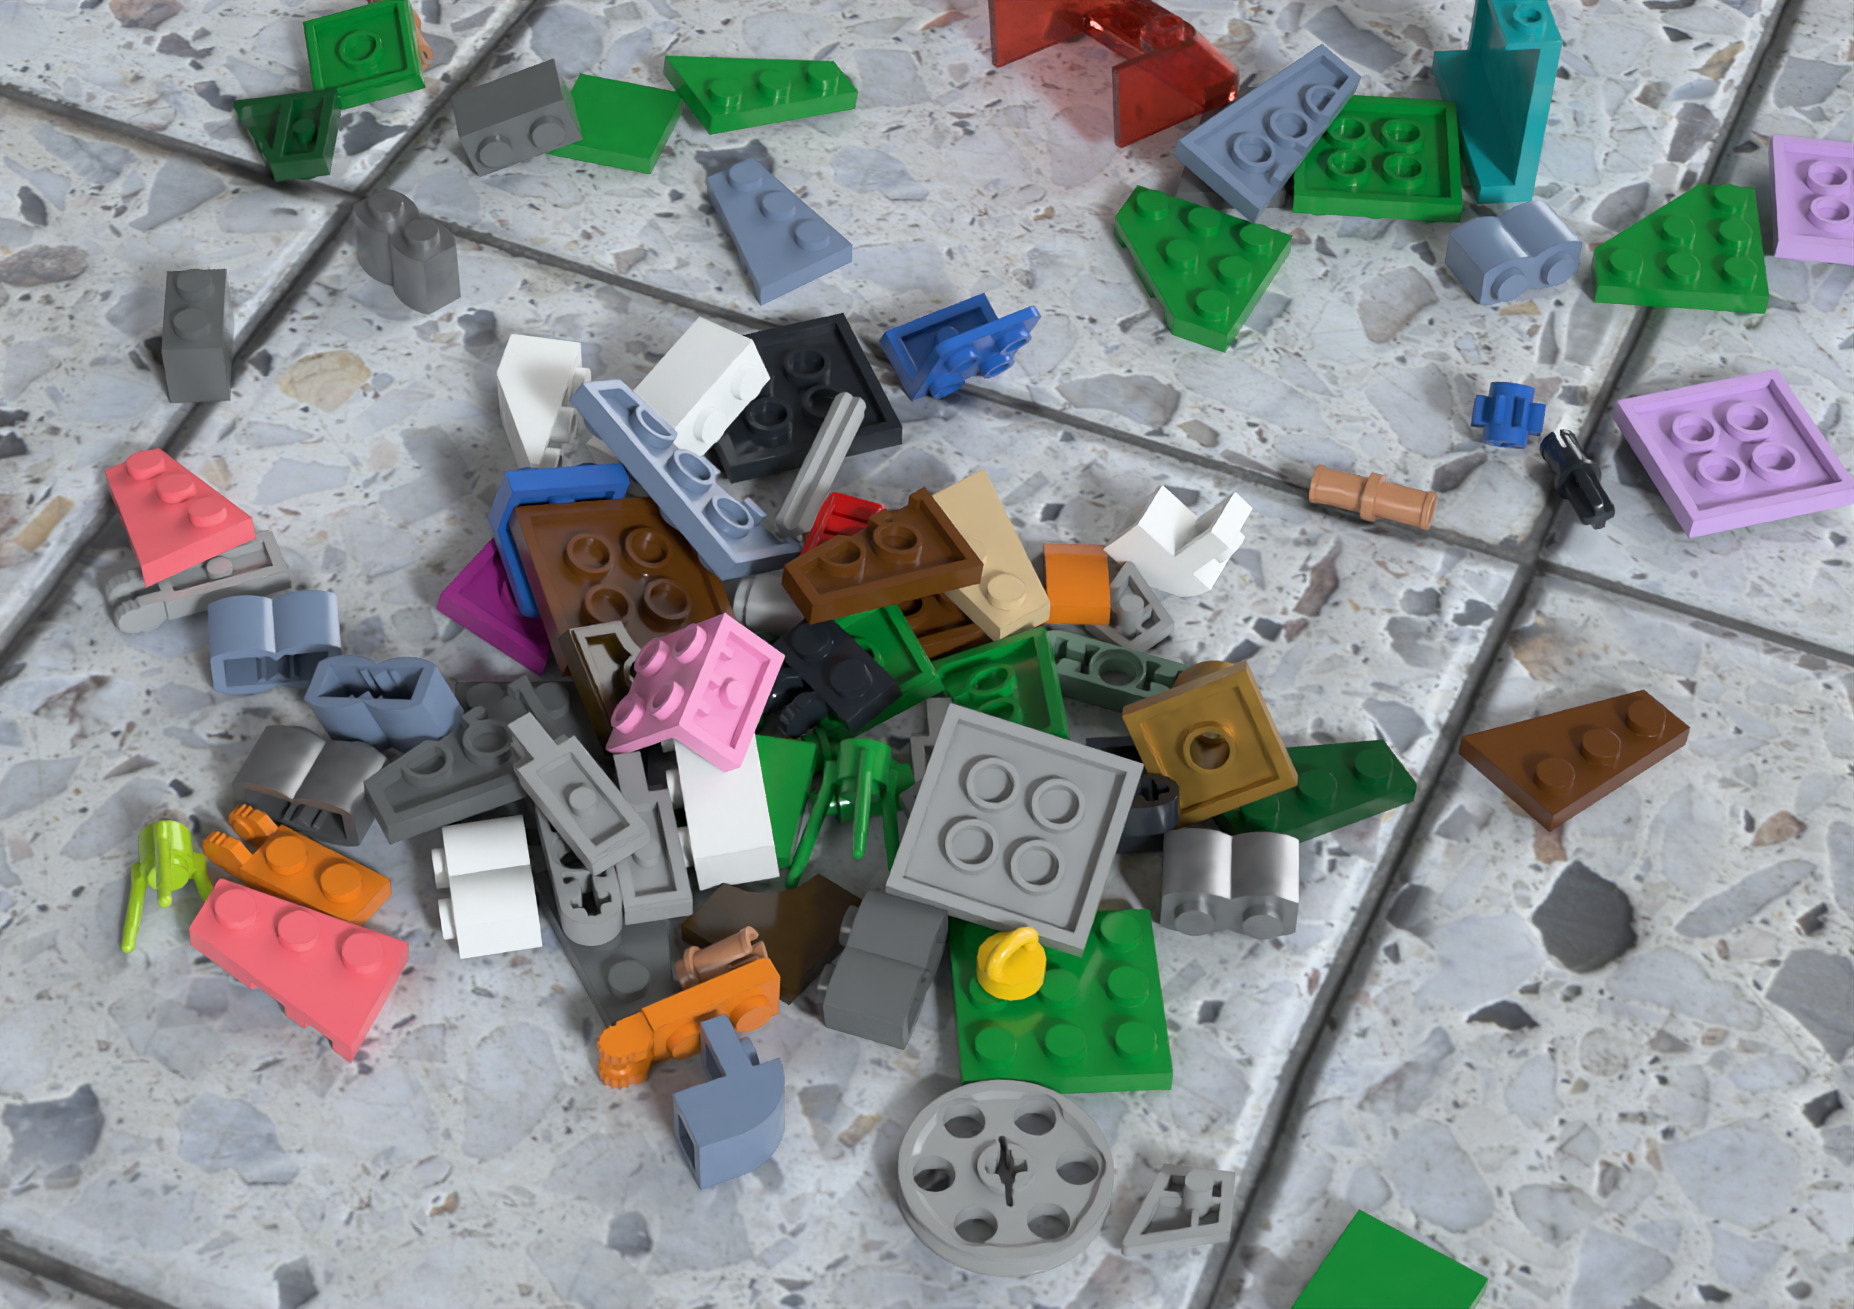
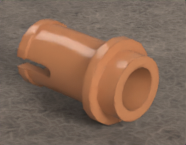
(719, 958)

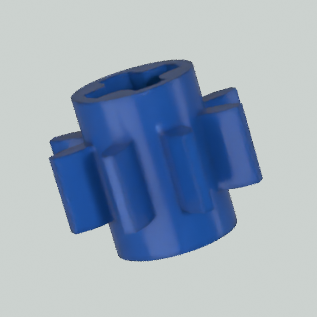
(1508, 415)

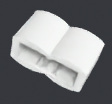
(489, 886)

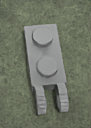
(245, 570)

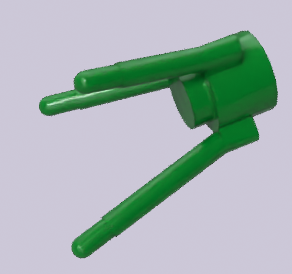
(863, 778)

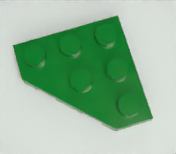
(1688, 255)
(1199, 263)

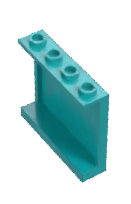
(1502, 95)

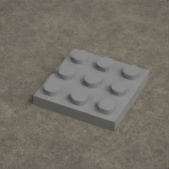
(1015, 828)

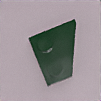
(293, 131)

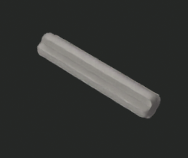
(820, 467)

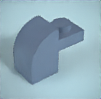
(735, 1116)

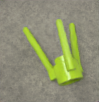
(165, 865)

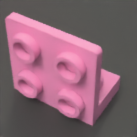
(700, 689)

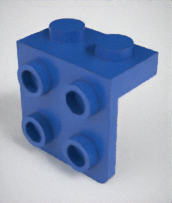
(956, 344)
(541, 487)

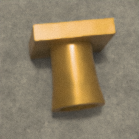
(1212, 740)

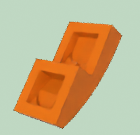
(1076, 583)

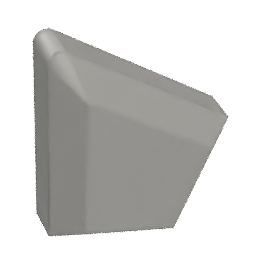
(1135, 613)
(1182, 1211)

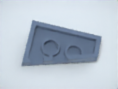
(774, 231)

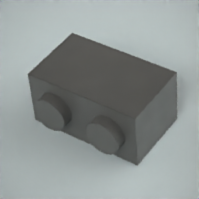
(516, 117)
(198, 336)

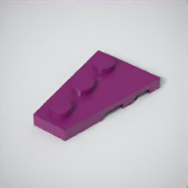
(487, 607)

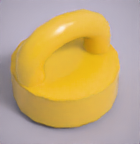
(1011, 964)

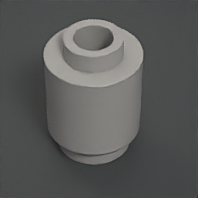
(765, 605)

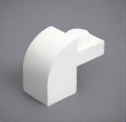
(1175, 546)

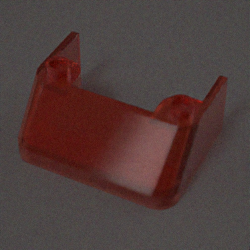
(1168, 63)

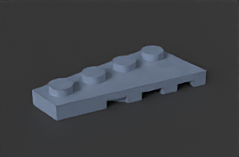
(1266, 134)
(682, 484)

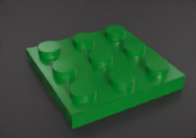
(1384, 162)
(1084, 1030)

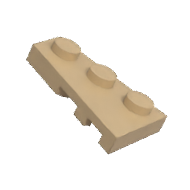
(1009, 591)

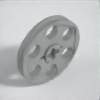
(979, 1191)

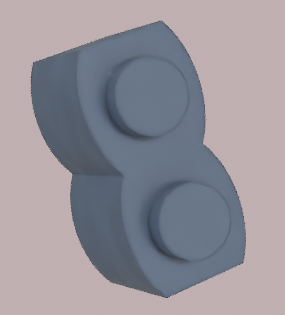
(1513, 252)
(271, 641)
(383, 702)

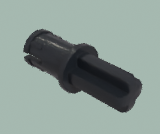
(1577, 479)

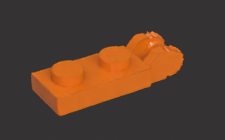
(296, 868)
(673, 1024)

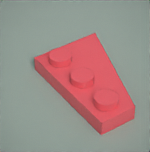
(173, 515)
(306, 960)

